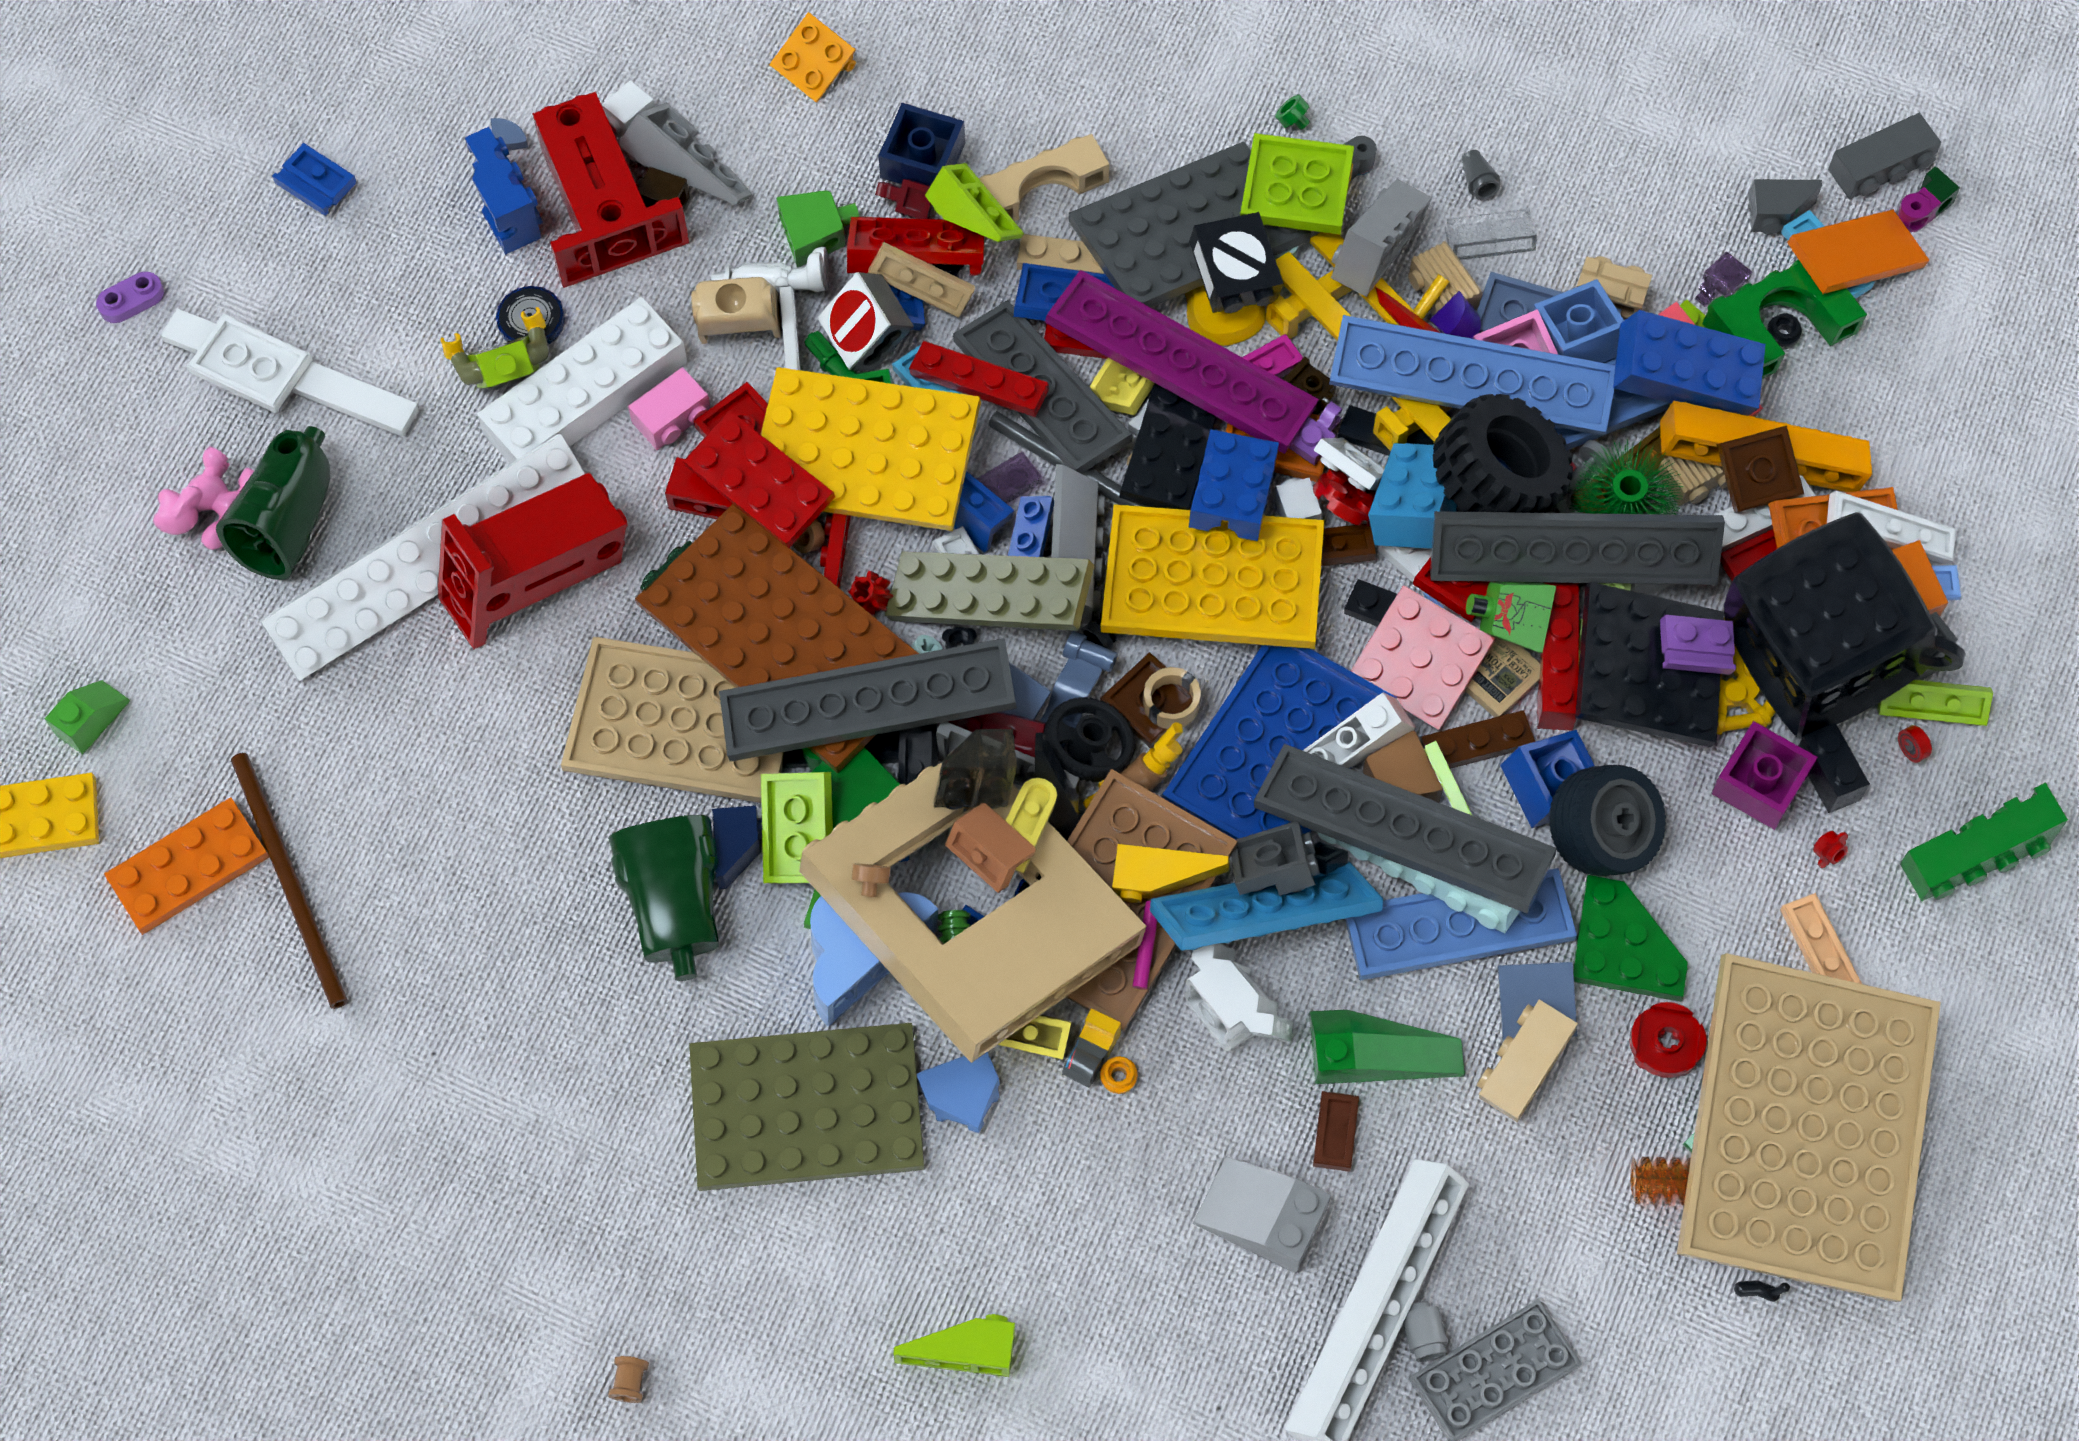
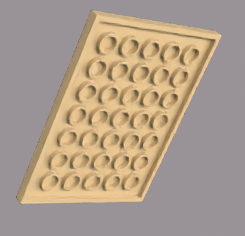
(1809, 1128)

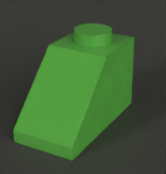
(85, 714)

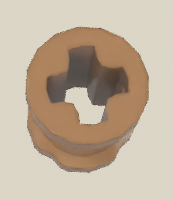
(628, 1379)

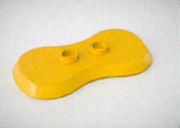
(1222, 327)

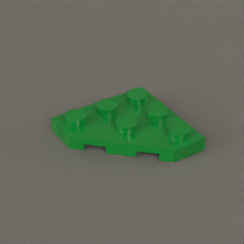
(1623, 945)

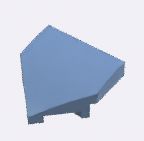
(961, 1090)

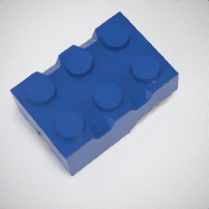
(507, 203)
(1234, 483)

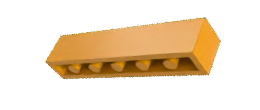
(1821, 456)

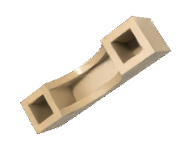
(1075, 165)

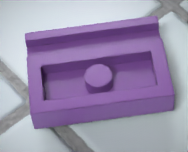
(1697, 644)

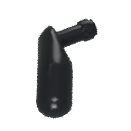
(1760, 1289)

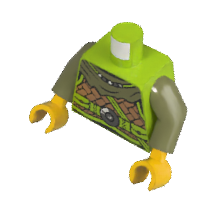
(501, 361)

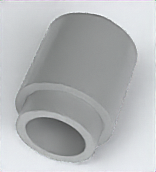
(1425, 1332)

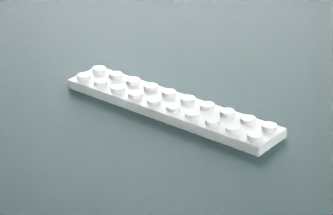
(404, 568)

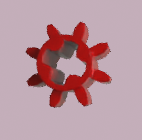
(871, 592)

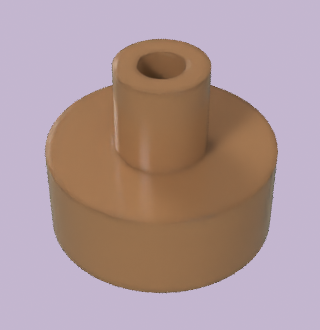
(811, 539)
(871, 876)

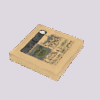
(1504, 678)

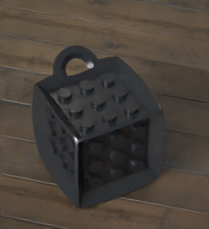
(1832, 625)

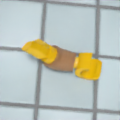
(1151, 767)

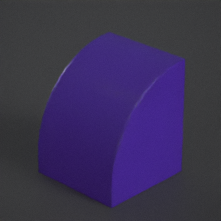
(1457, 318)

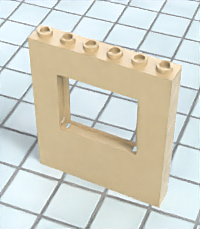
(1003, 965)

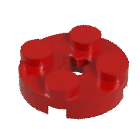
(1344, 498)
(1651, 1053)

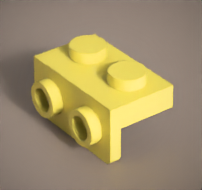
(1120, 387)

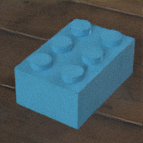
(1407, 498)

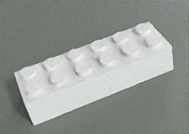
(585, 383)

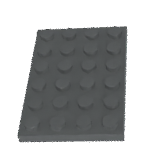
(1146, 230)

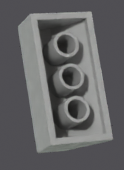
(1076, 526)

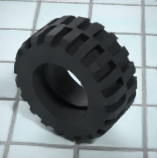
(1516, 436)

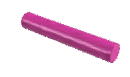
(1145, 950)

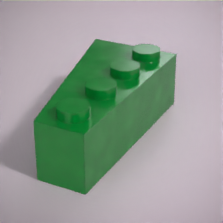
(1985, 845)

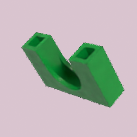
(1833, 314)

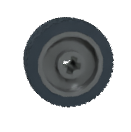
(1607, 820)

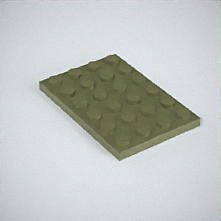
(805, 1106)

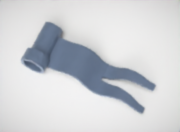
(1080, 673)

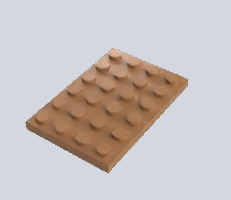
(1137, 817)

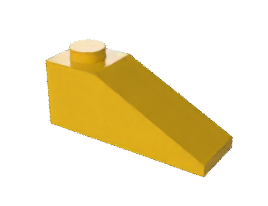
(1156, 871)

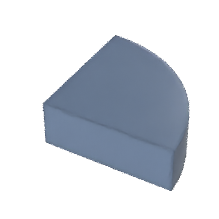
(510, 133)

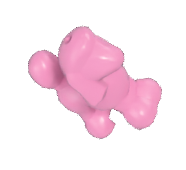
(207, 491)

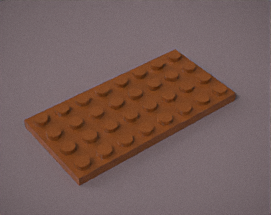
(765, 614)

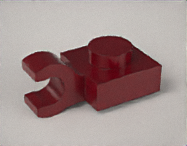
(909, 197)

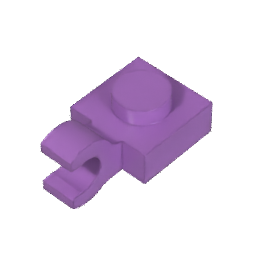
(1313, 431)

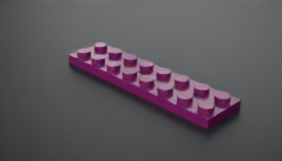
(1181, 361)

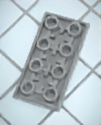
(1495, 1371)

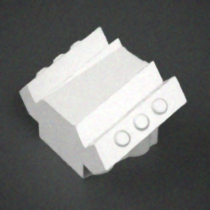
(1231, 1000)

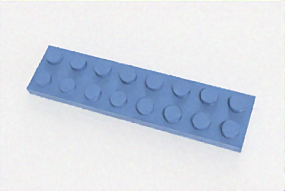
(1457, 369)

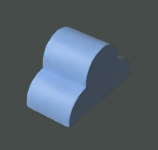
(844, 963)

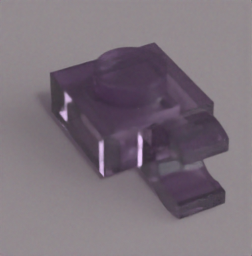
(1722, 277)

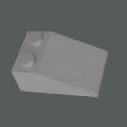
(1263, 1212)

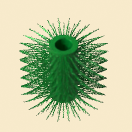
(1627, 489)

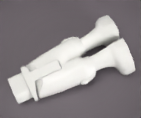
(811, 277)

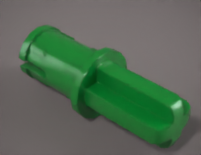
(827, 355)

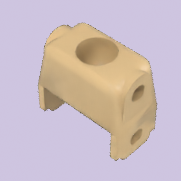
(735, 307)

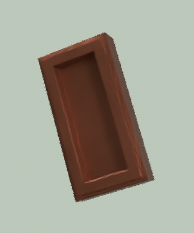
(1336, 1131)

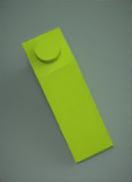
(966, 202)
(971, 1347)

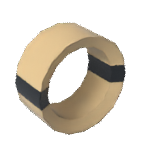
(1171, 676)

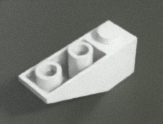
(1363, 732)

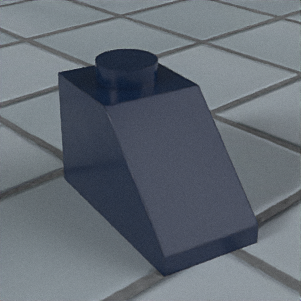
(737, 841)

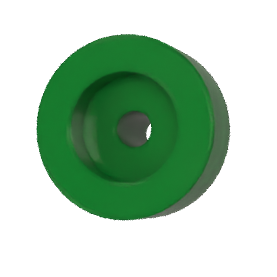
(1293, 112)

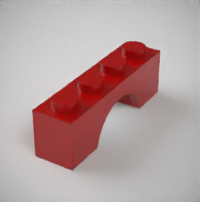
(1560, 661)

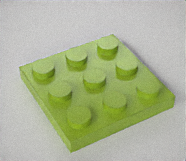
(1298, 183)

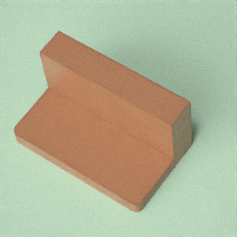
(989, 846)

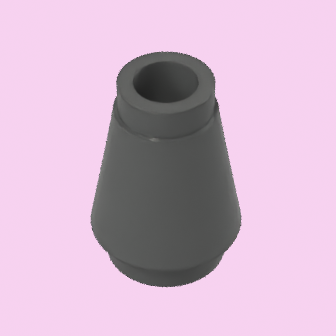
(1480, 176)

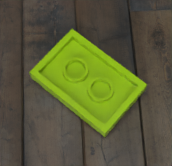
(793, 815)

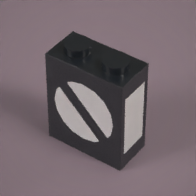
(1236, 263)

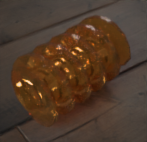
(1659, 1179)

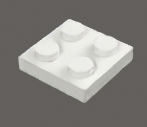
(1342, 455)

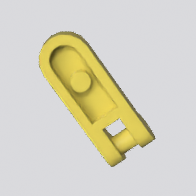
(1032, 811)

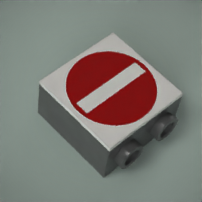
(865, 321)

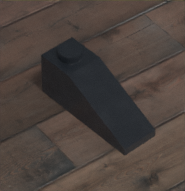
(1065, 812)

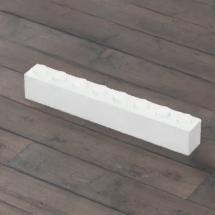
(1378, 1304)

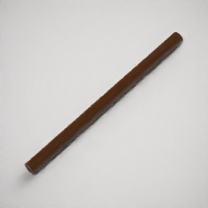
(289, 881)

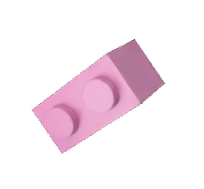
(669, 408)

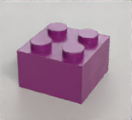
(1764, 775)

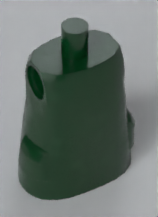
(278, 505)
(670, 885)

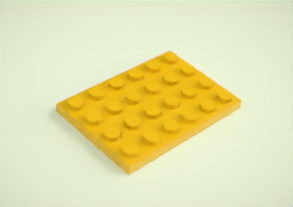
(876, 444)
(1211, 581)

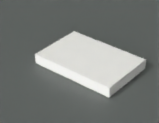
(249, 363)

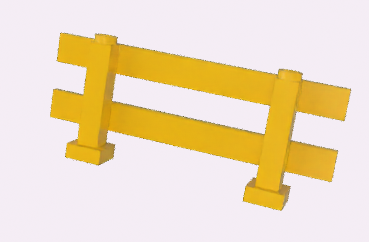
(1320, 300)

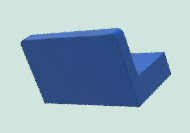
(981, 512)

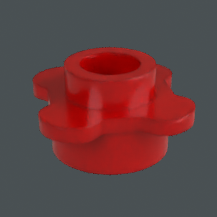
(1831, 848)

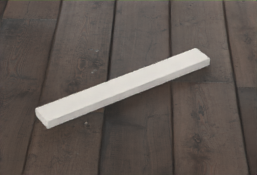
(316, 383)

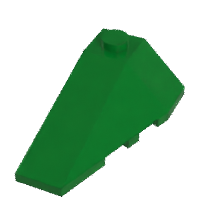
(1369, 1048)

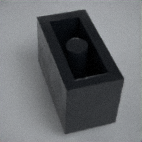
(1836, 771)

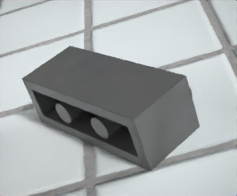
(1884, 156)

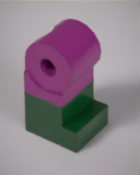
(1935, 196)

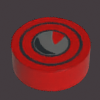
(1914, 743)

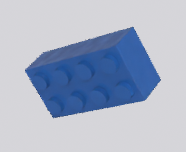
(1688, 364)

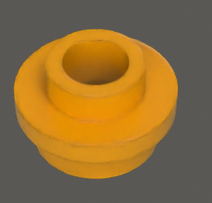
(1118, 1064)

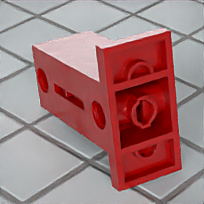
(600, 195)
(527, 553)

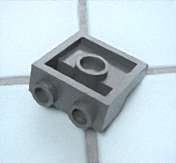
(1277, 858)

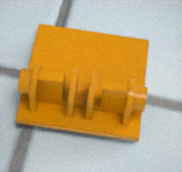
(813, 57)

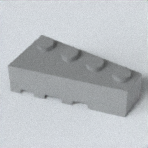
(1379, 236)

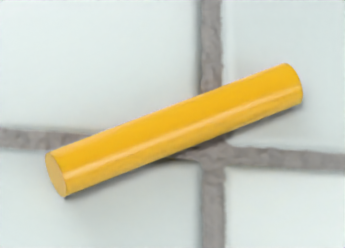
(1431, 296)

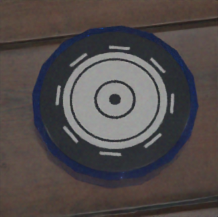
(526, 299)

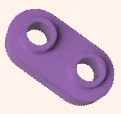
(130, 297)

